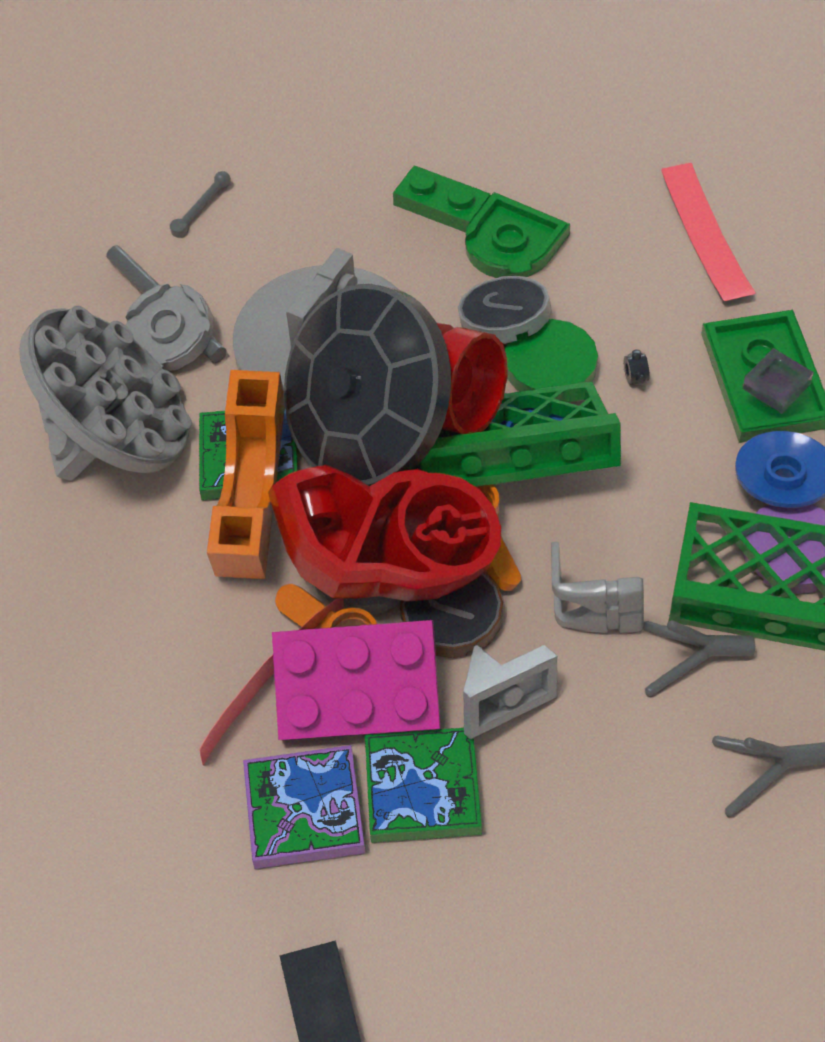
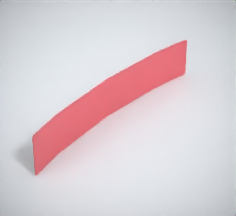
(705, 232)
(253, 687)

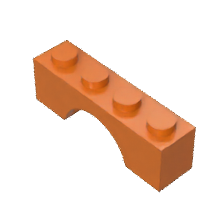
(253, 441)

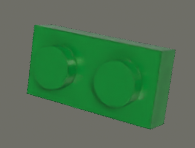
(439, 198)

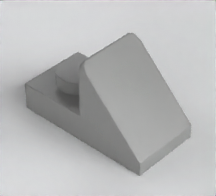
(505, 691)

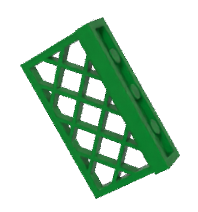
(536, 444)
(747, 612)

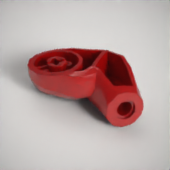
(395, 539)

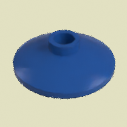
(782, 469)

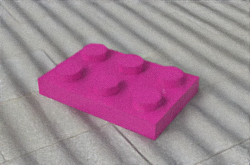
(356, 680)

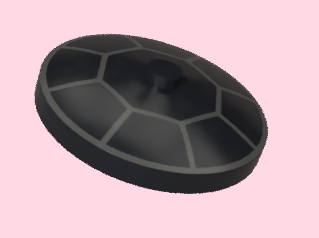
(367, 382)

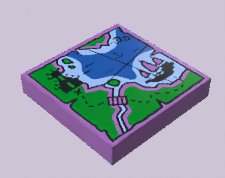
(303, 807)

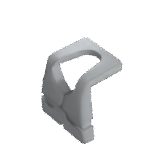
(603, 602)

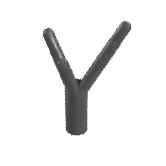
(708, 646)
(784, 757)

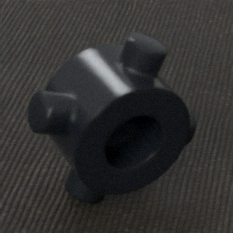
(636, 367)

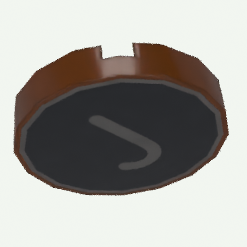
(461, 617)

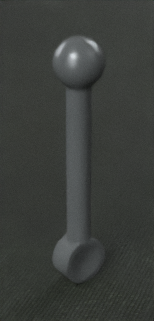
(179, 226)

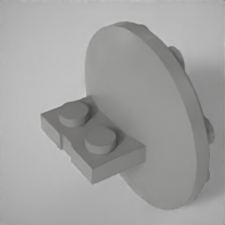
(279, 308)
(101, 394)

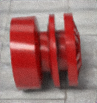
(477, 378)

